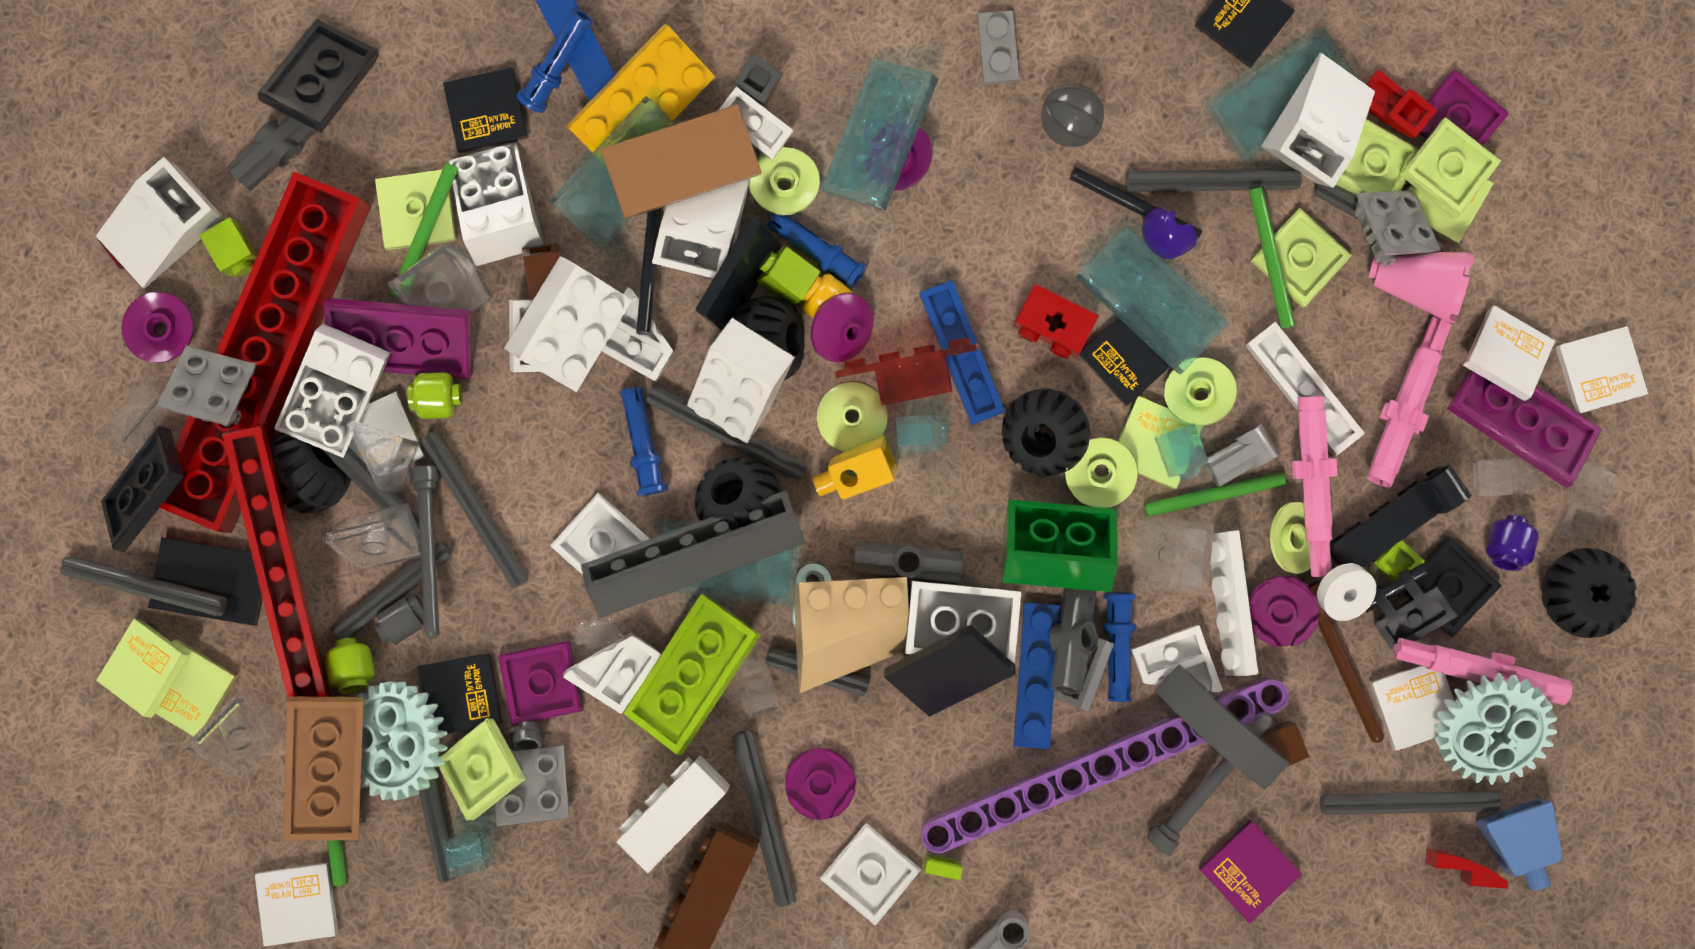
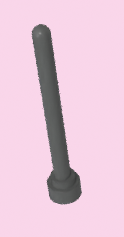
(424, 481)
(1166, 835)

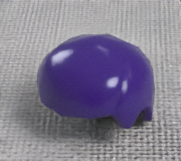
(1165, 236)

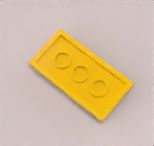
(660, 70)

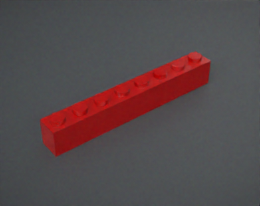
(275, 561)

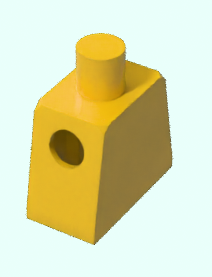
(870, 461)

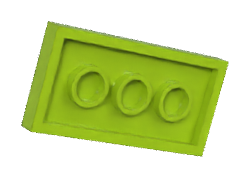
(691, 674)

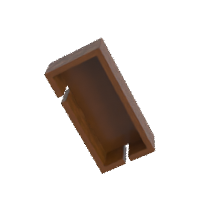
(711, 889)

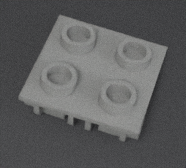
(1394, 225)
(207, 386)
(542, 793)

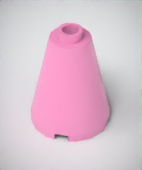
(1427, 281)

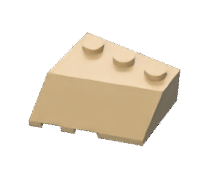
(847, 626)

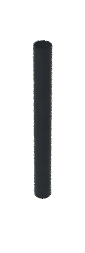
(1118, 195)
(648, 273)

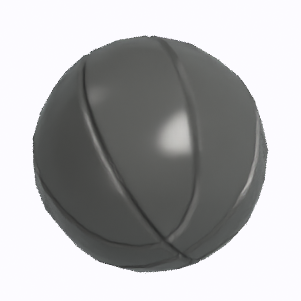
(1072, 115)

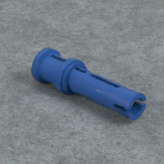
(547, 74)
(831, 258)
(645, 458)
(1119, 630)

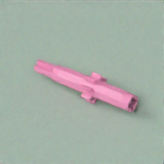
(1405, 413)
(1315, 473)
(1472, 667)

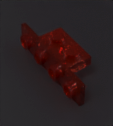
(911, 376)

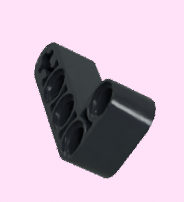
(1396, 520)

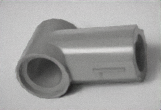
(1246, 453)
(995, 937)

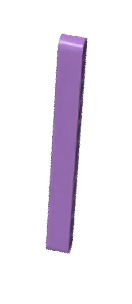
(1084, 764)

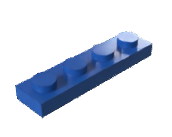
(966, 369)
(1036, 662)

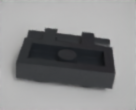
(1417, 615)

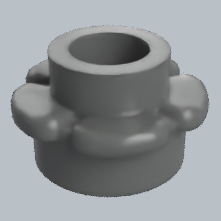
(527, 736)

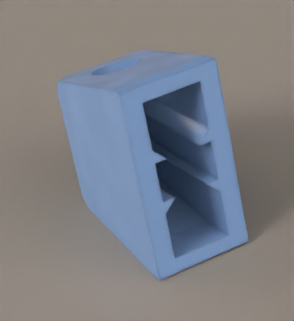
(1524, 840)

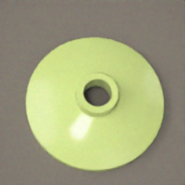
(788, 166)
(1204, 376)
(847, 397)
(1107, 489)
(1289, 539)

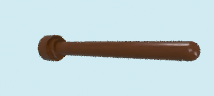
(1348, 673)

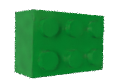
(1060, 545)

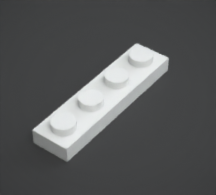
(1298, 379)
(1232, 605)

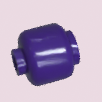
(1512, 543)

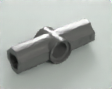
(272, 148)
(932, 563)
(1073, 640)

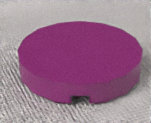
(1283, 611)
(823, 772)

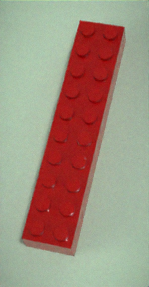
(272, 329)

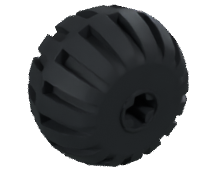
(777, 323)
(1037, 451)
(306, 475)
(735, 491)
(1569, 594)

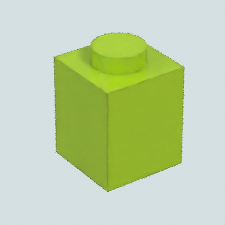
(230, 248)
(787, 275)

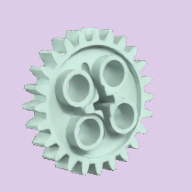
(391, 725)
(1495, 728)

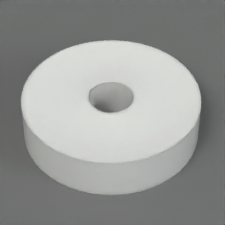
(1337, 582)

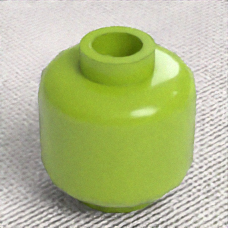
(434, 395)
(349, 666)

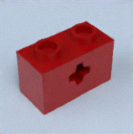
(1074, 320)

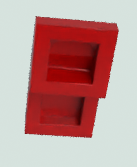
(1399, 108)
(1471, 872)

